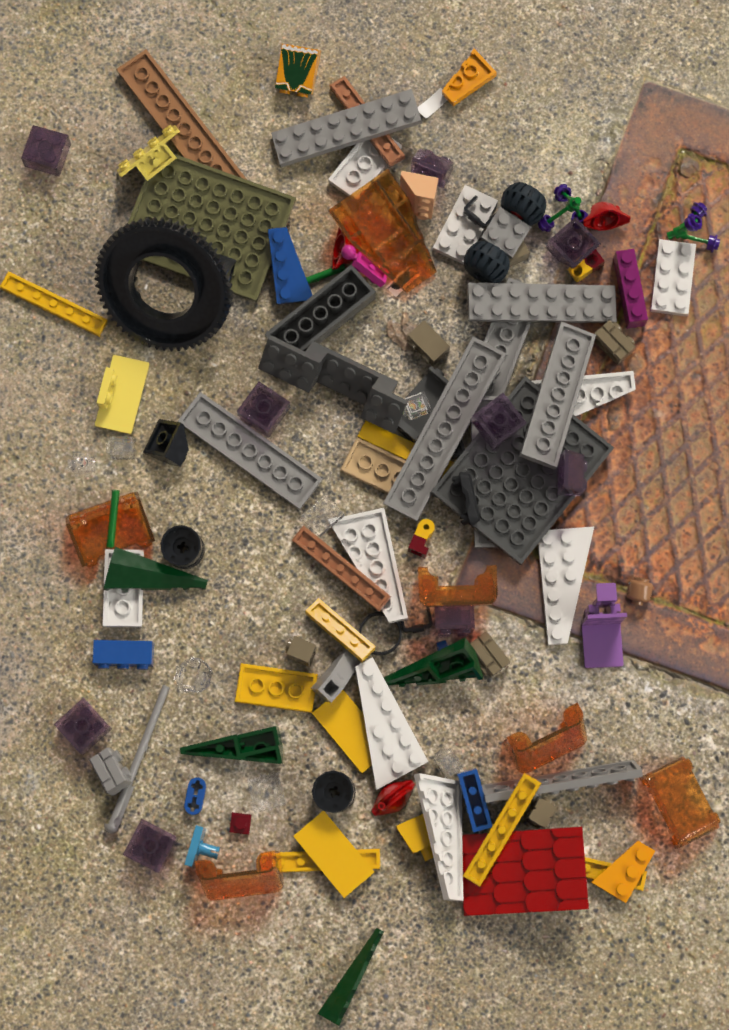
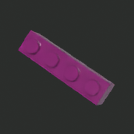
(630, 288)

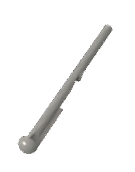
(112, 826)

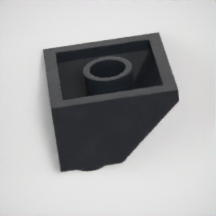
(168, 443)

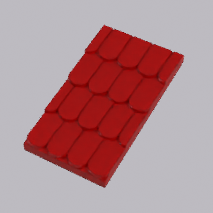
(532, 873)

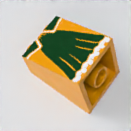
(297, 70)

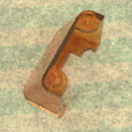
(90, 528)
(482, 593)
(533, 755)
(681, 801)
(264, 880)

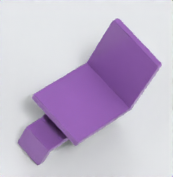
(603, 631)

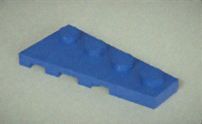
(288, 274)

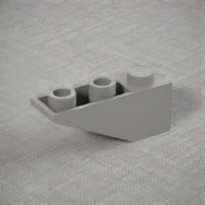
(336, 676)

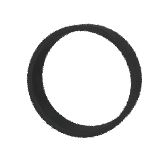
(397, 623)

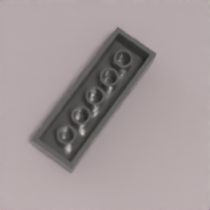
(325, 310)

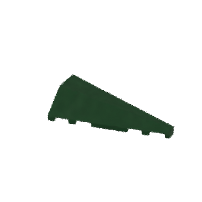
(134, 571)
(449, 663)
(256, 746)
(341, 996)

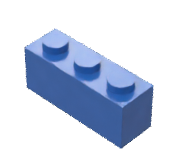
(123, 654)
(474, 800)

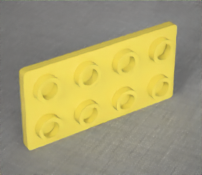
(153, 157)
(121, 394)

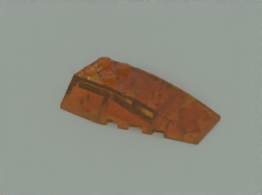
(386, 231)

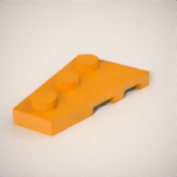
(471, 76)
(624, 873)

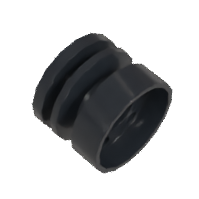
(176, 538)
(323, 796)

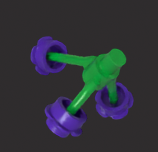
(563, 194)
(693, 223)

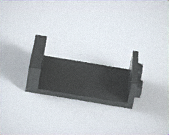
(433, 386)

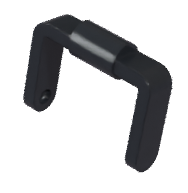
(475, 219)
(418, 628)

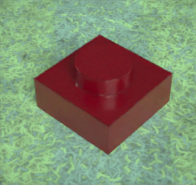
(240, 823)

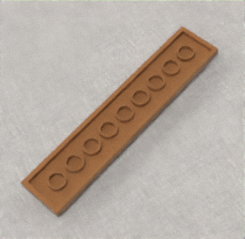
(170, 108)

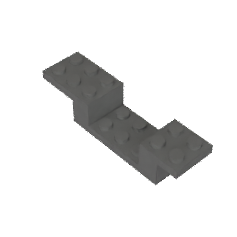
(339, 374)

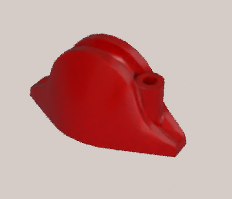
(605, 217)
(340, 242)
(393, 797)

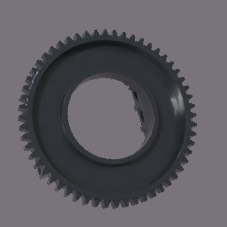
(208, 271)

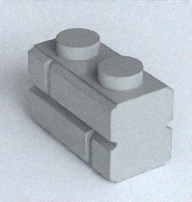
(111, 771)

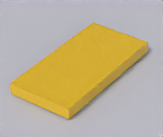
(276, 688)
(347, 728)
(333, 854)

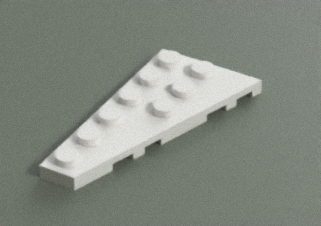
(601, 389)
(371, 550)
(562, 567)
(389, 736)
(443, 819)

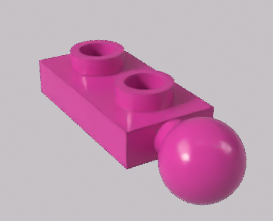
(364, 265)

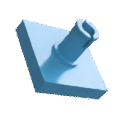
(198, 847)

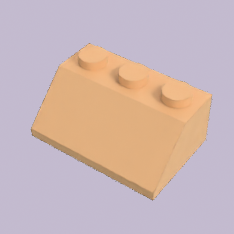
(421, 193)

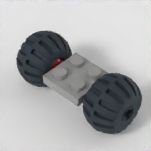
(519, 210)

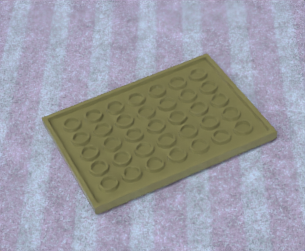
(222, 208)

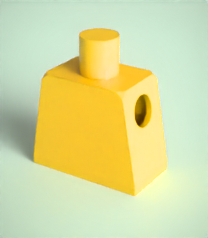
(416, 836)

